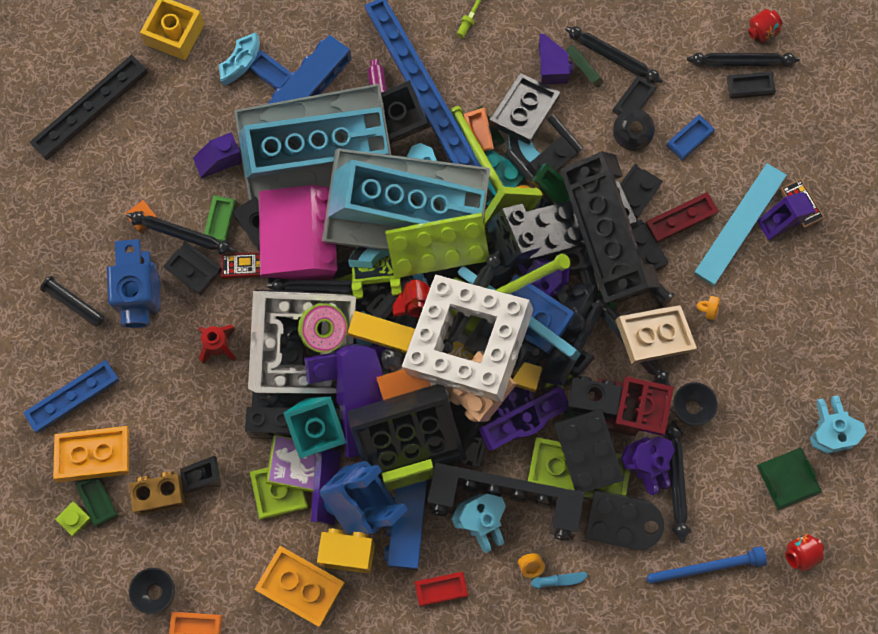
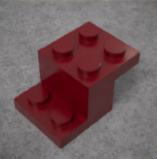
(641, 407)

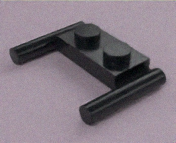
(555, 155)

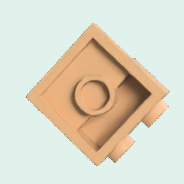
(477, 407)

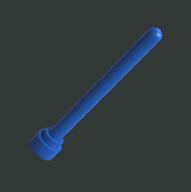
(754, 557)

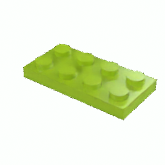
(437, 245)
(550, 468)

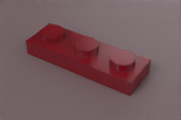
(682, 217)

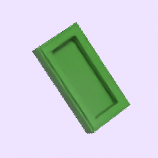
(220, 217)

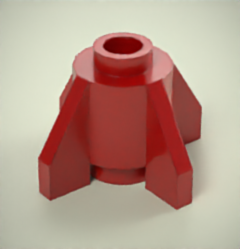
(411, 299)
(218, 346)

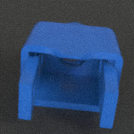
(133, 286)
(360, 499)

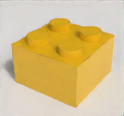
(172, 28)
(346, 551)

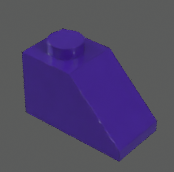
(553, 62)
(217, 155)
(786, 215)

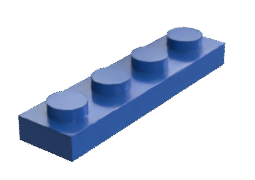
(71, 396)

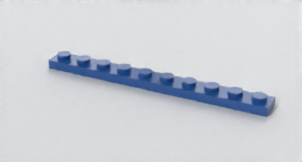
(412, 69)

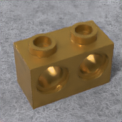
(157, 500)

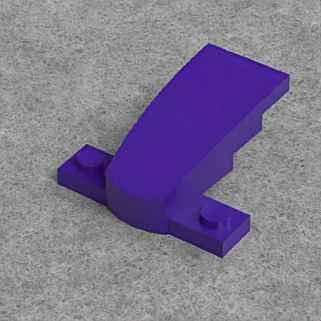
(356, 381)
(522, 415)

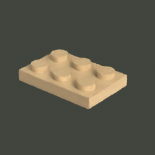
(655, 334)

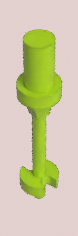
(467, 21)

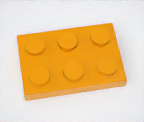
(91, 454)
(299, 586)

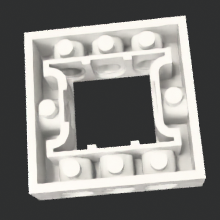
(265, 354)
(483, 379)

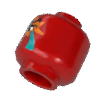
(765, 25)
(804, 552)

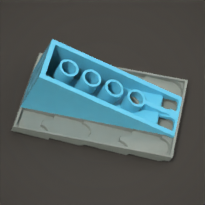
(297, 138)
(395, 192)

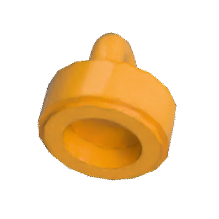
(710, 307)
(531, 565)

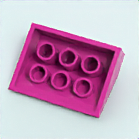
(293, 232)

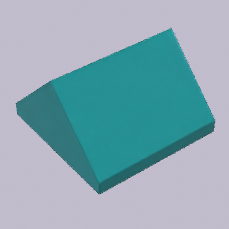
(314, 426)

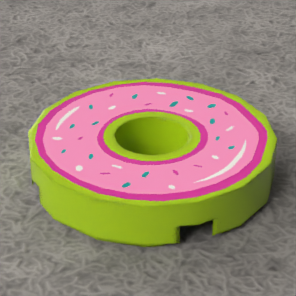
(336, 327)

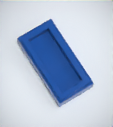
(269, 70)
(690, 137)

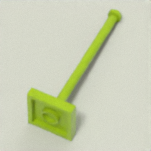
(504, 196)
(561, 262)

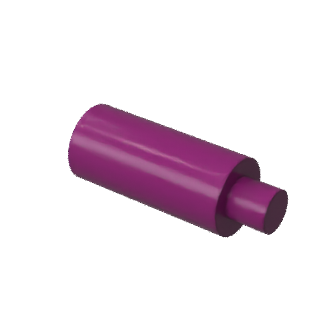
(376, 74)

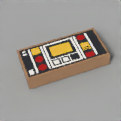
(797, 187)

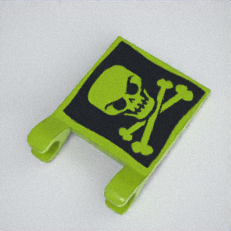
(380, 273)

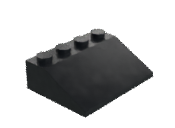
(407, 430)

